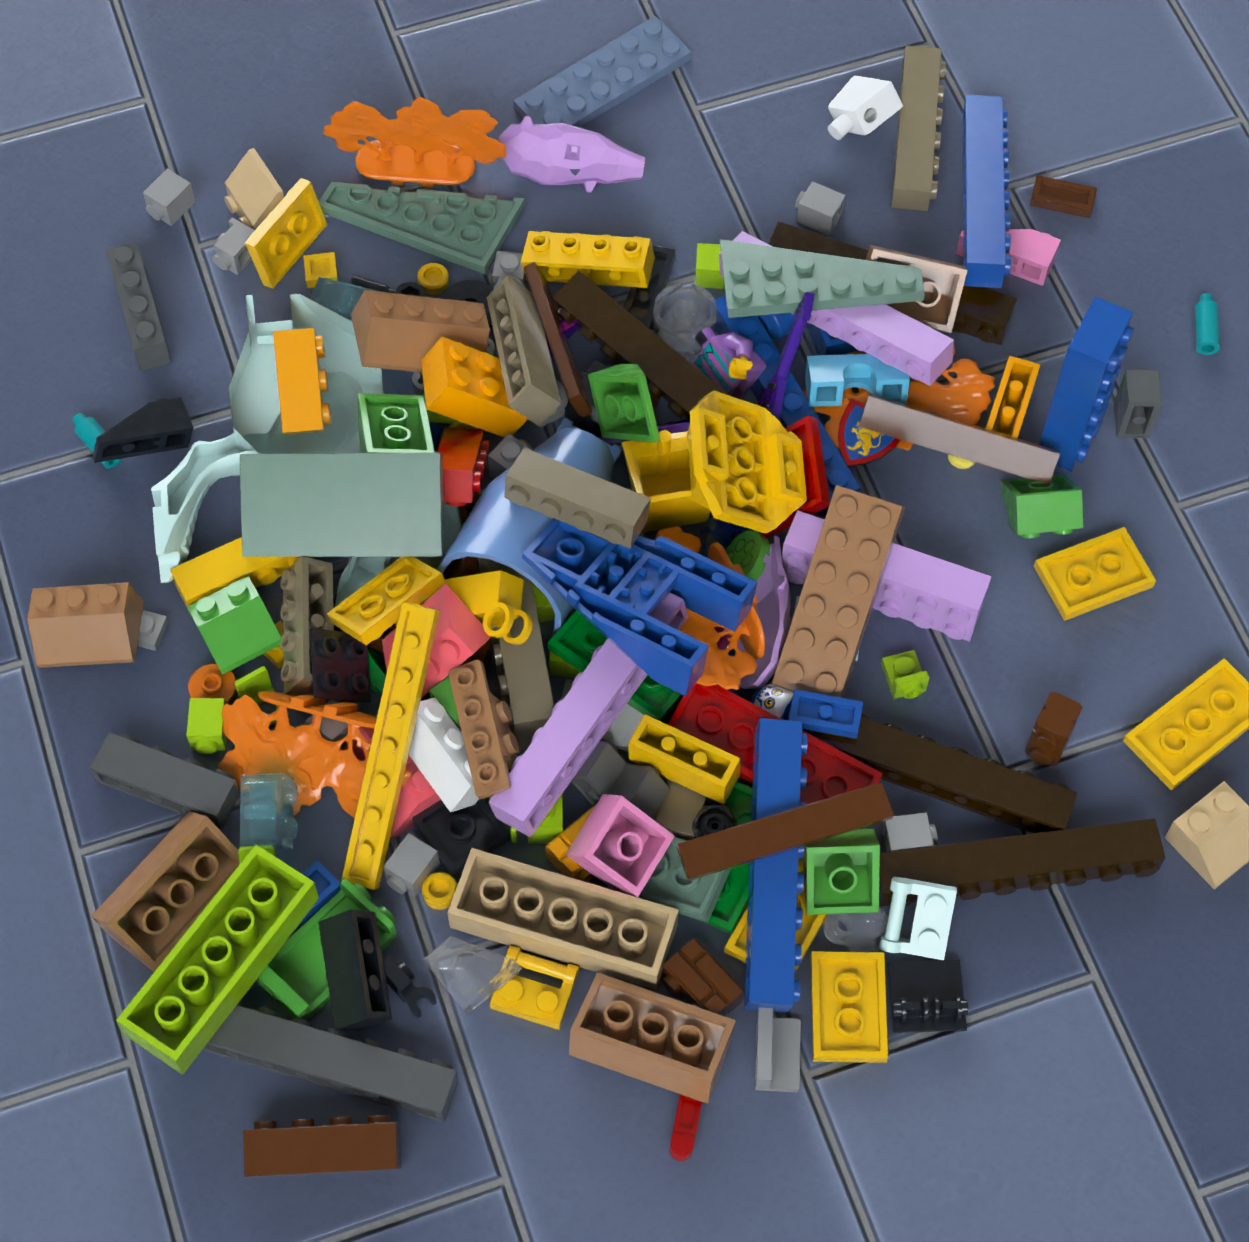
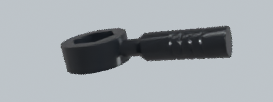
(405, 288)

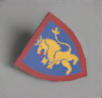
(860, 445)

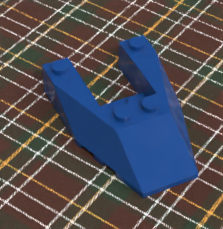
(624, 586)

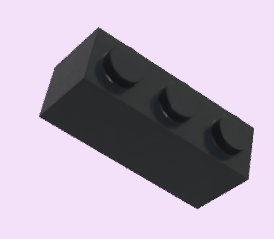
(355, 970)

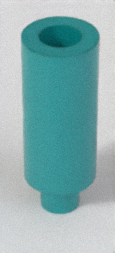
(1207, 325)
(88, 430)

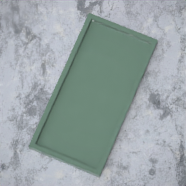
(342, 504)

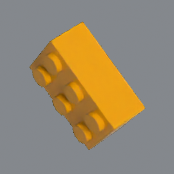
(301, 381)
(468, 388)

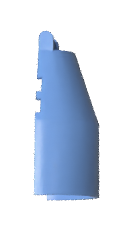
(504, 530)

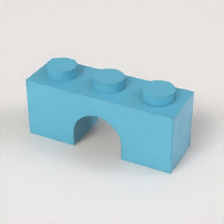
(832, 374)

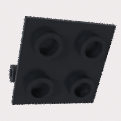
(339, 666)
(927, 996)

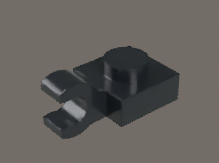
(400, 981)

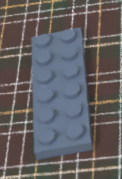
(606, 76)

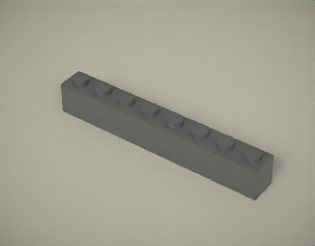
(336, 1061)

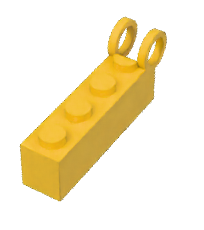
(494, 601)

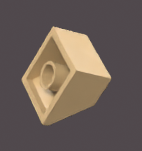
(252, 190)
(1214, 835)

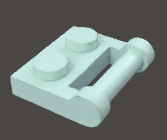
(930, 919)

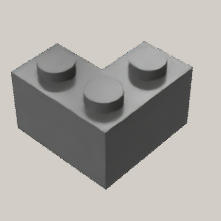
(610, 775)

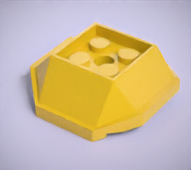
(744, 463)

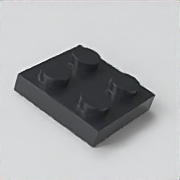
(459, 831)

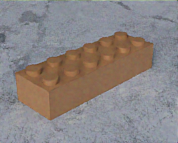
(838, 593)

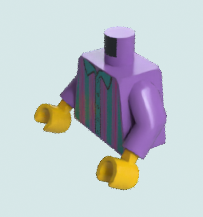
(728, 361)

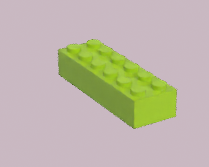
(218, 959)

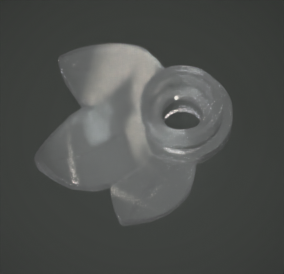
(861, 930)

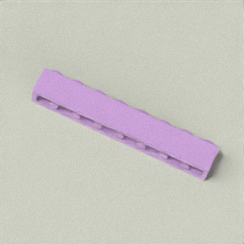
(883, 334)
(574, 730)

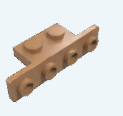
(484, 728)

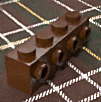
(322, 1148)

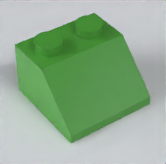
(1041, 507)
(235, 624)
(842, 874)

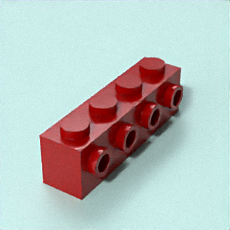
(463, 463)

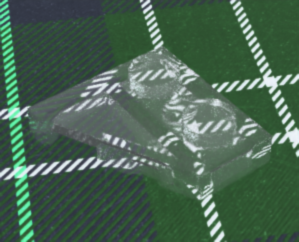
(470, 971)

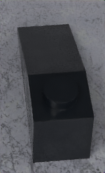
(149, 430)

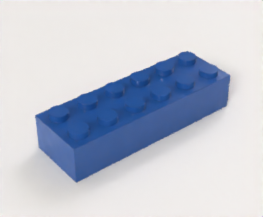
(1087, 381)

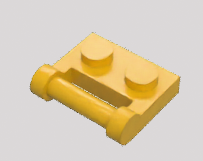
(534, 999)

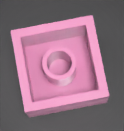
(620, 845)

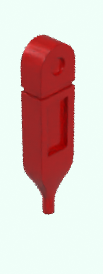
(685, 1128)

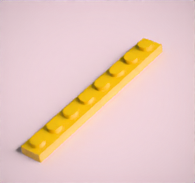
(390, 745)

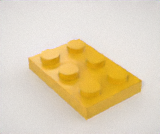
(286, 233)
(1094, 573)
(379, 601)
(848, 1007)

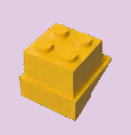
(663, 474)

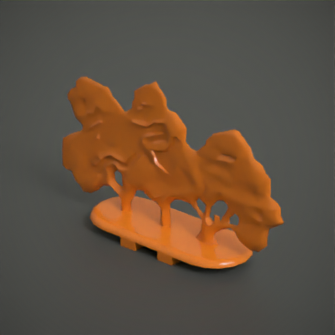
(417, 144)
(960, 399)
(719, 666)
(300, 749)

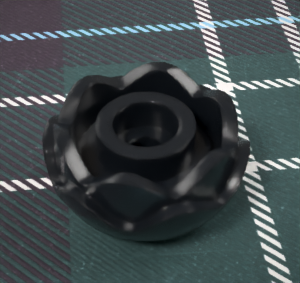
(711, 816)

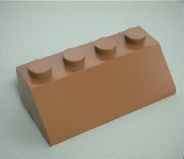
(401, 328)
(168, 889)
(651, 1037)

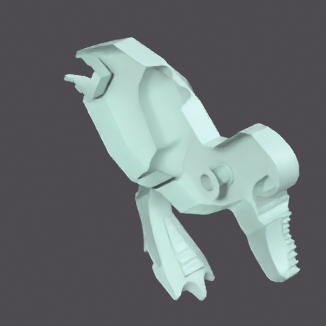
(259, 431)

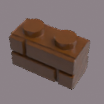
(1053, 729)
(701, 980)

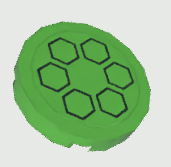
(749, 552)

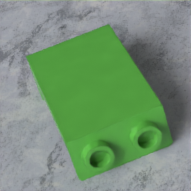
(298, 969)

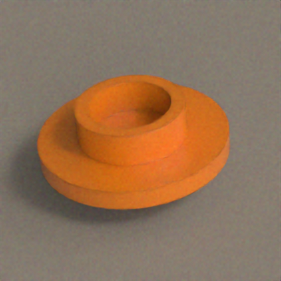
(210, 683)

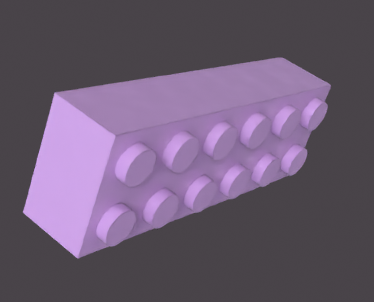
(913, 585)

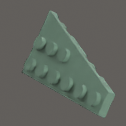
(430, 220)
(775, 280)

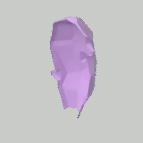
(550, 151)
(774, 614)

